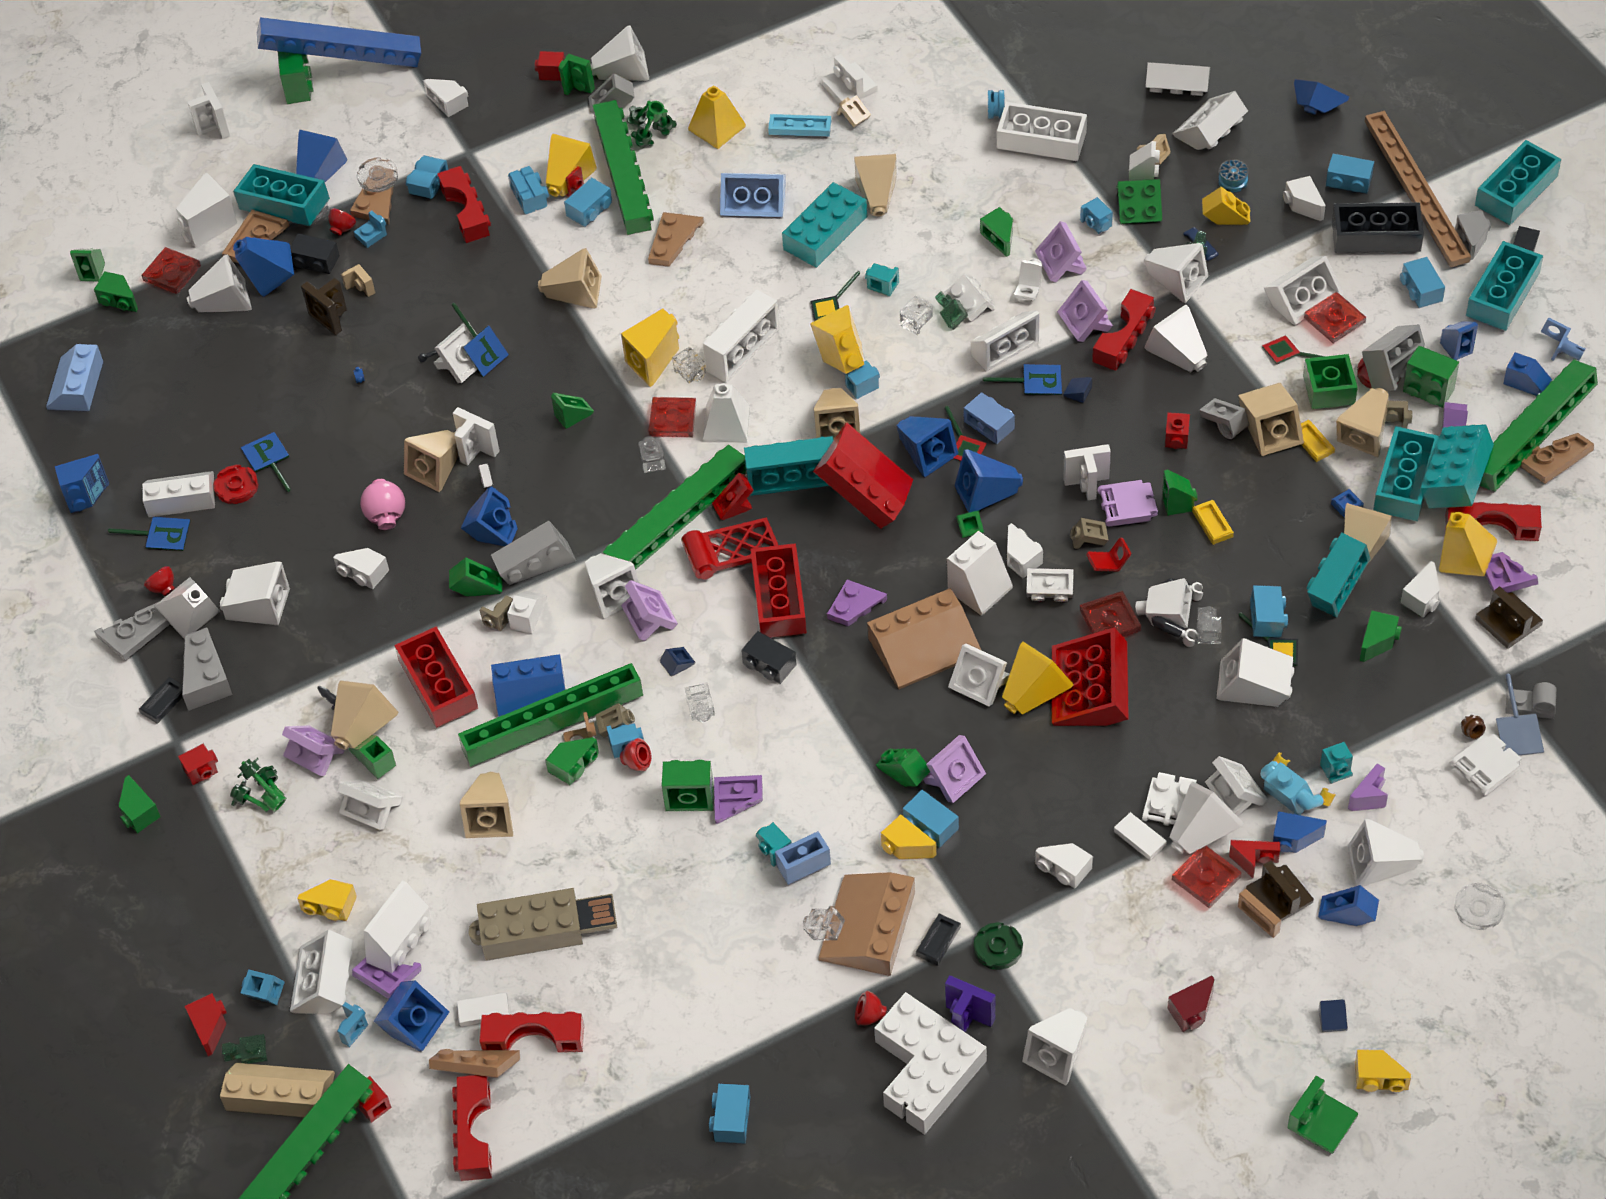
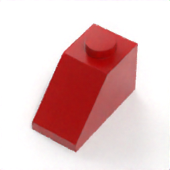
(208, 1021)

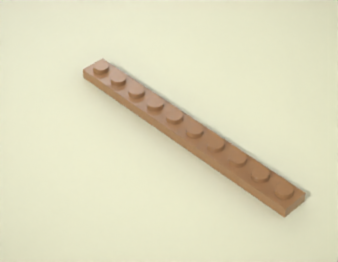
(1417, 189)

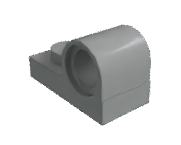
(1229, 417)
(1539, 701)

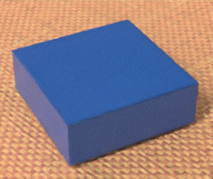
(1341, 500)

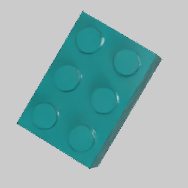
(1338, 574)

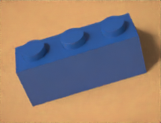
(526, 681)

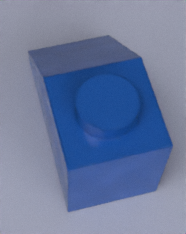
(1459, 339)
(1526, 375)
(1297, 831)
(1349, 906)

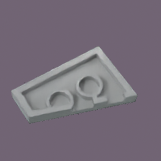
(133, 633)

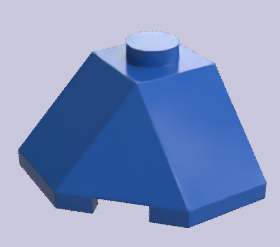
(1317, 97)
(490, 519)

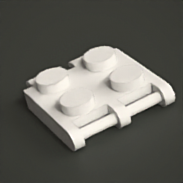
(1487, 763)
(1165, 798)

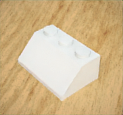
(1177, 78)
(1212, 121)
(1303, 288)
(1006, 340)
(179, 494)
(396, 928)
(322, 974)

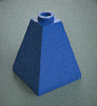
(318, 155)
(265, 262)
(928, 442)
(985, 481)

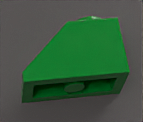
(998, 229)
(88, 263)
(1177, 493)
(474, 579)
(1379, 635)
(136, 807)

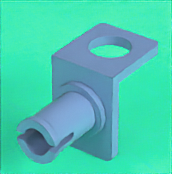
(1565, 345)

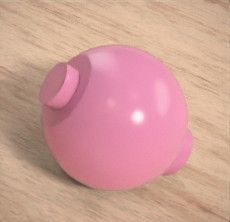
(383, 503)

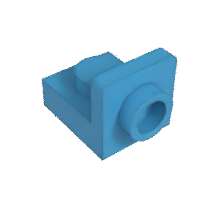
(372, 230)
(352, 1027)

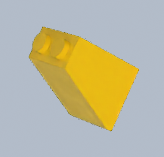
(839, 340)
(651, 345)

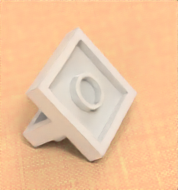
(848, 81)
(208, 113)
(453, 355)
(473, 436)
(1087, 467)
(978, 675)
(1235, 786)
(367, 802)

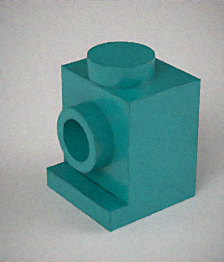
(882, 279)
(1336, 762)
(771, 840)

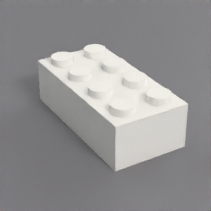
(1041, 131)
(741, 336)

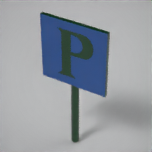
(484, 348)
(1037, 379)
(266, 452)
(163, 533)

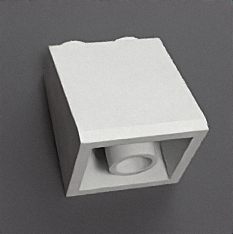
(205, 212)
(978, 573)
(256, 594)
(1255, 675)

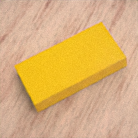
(1315, 442)
(1212, 522)

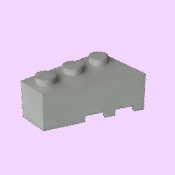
(1389, 356)
(533, 554)
(203, 673)

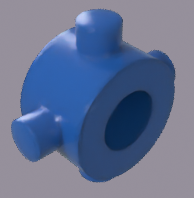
(358, 375)

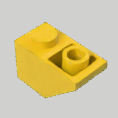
(1225, 208)
(329, 899)
(1379, 1071)

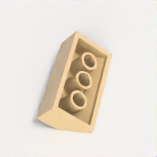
(273, 1089)

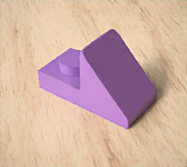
(1454, 414)
(1368, 792)

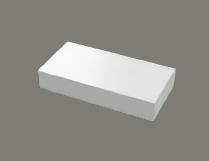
(485, 475)
(1140, 836)
(472, 1009)

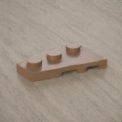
(671, 236)

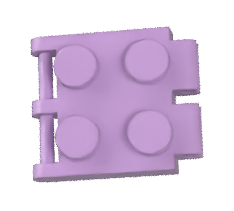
(1128, 502)

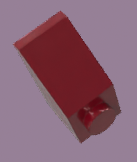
(1191, 1004)

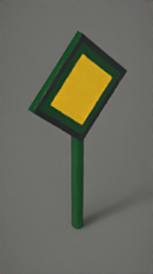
(827, 305)
(1282, 645)

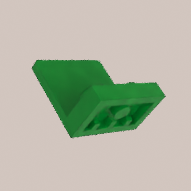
(1139, 201)
(1321, 1117)

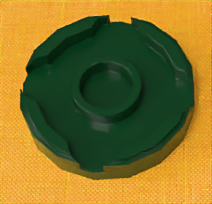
(998, 946)

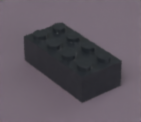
(1377, 227)

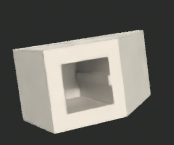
(1143, 162)
(1022, 551)
(363, 566)
(1065, 862)

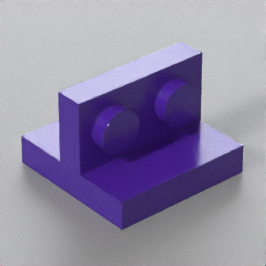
(968, 1003)

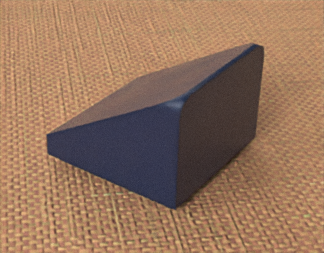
(1078, 389)
(676, 660)
(1333, 1015)

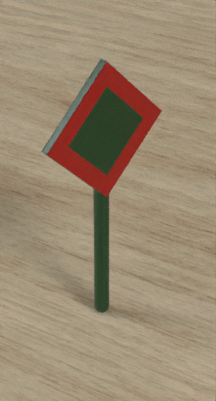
(1284, 349)
(964, 442)

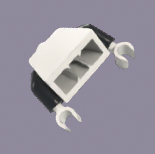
(1170, 607)

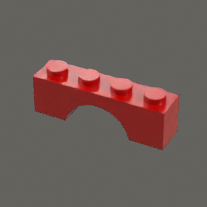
(471, 220)
(1113, 348)
(1520, 520)
(502, 1031)
(474, 1156)

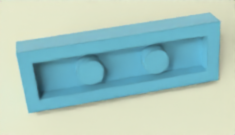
(799, 125)

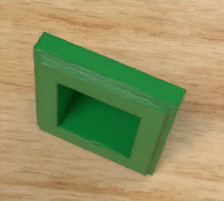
(969, 523)

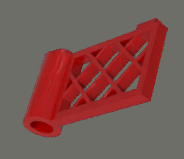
(702, 551)

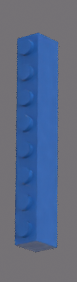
(338, 42)

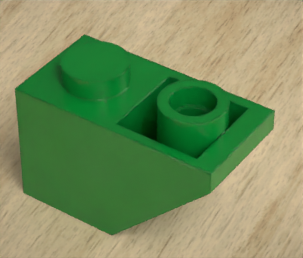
(115, 292)
(375, 756)
(571, 758)
(904, 766)

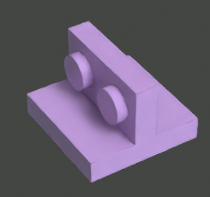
(1060, 253)
(1084, 312)
(647, 610)
(310, 748)
(954, 769)

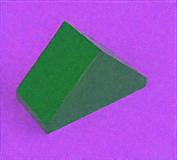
(570, 409)

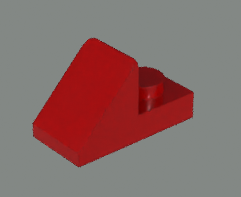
(734, 498)
(1246, 853)

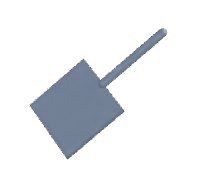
(1519, 732)

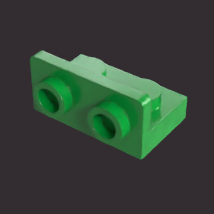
(577, 74)

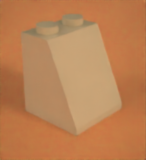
(1271, 418)

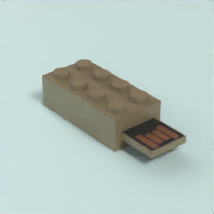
(539, 922)

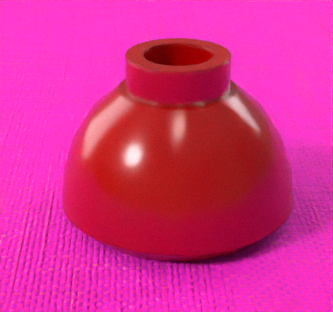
(340, 221)
(161, 581)
(636, 755)
(869, 1009)

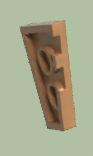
(376, 201)
(256, 226)
(1554, 459)
(475, 1062)

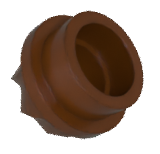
(1473, 726)

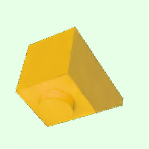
(907, 840)

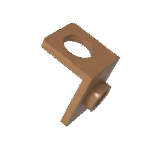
(587, 732)

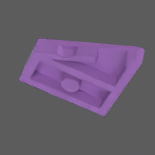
(1508, 574)
(853, 602)
(736, 794)
(382, 980)

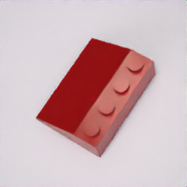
(864, 476)
(1100, 679)

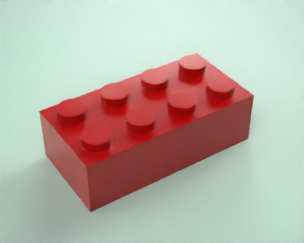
(778, 590)
(436, 676)

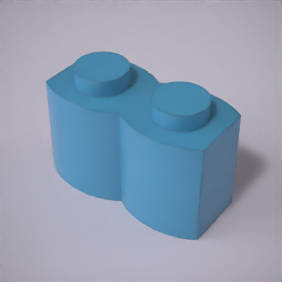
(424, 179)

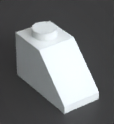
(446, 95)
(1304, 198)
(1423, 591)
(526, 611)

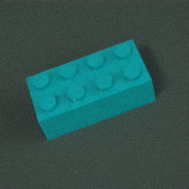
(1517, 182)
(281, 194)
(824, 224)
(1504, 285)
(785, 465)
(1457, 466)
(1404, 472)

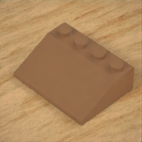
(921, 638)
(874, 923)

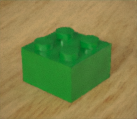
(295, 77)
(1430, 376)
(1330, 381)
(687, 785)

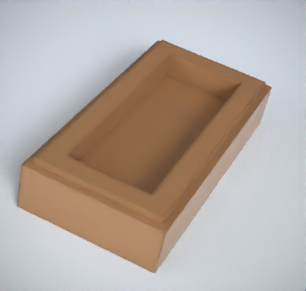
(1259, 913)

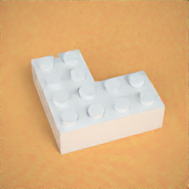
(937, 1058)

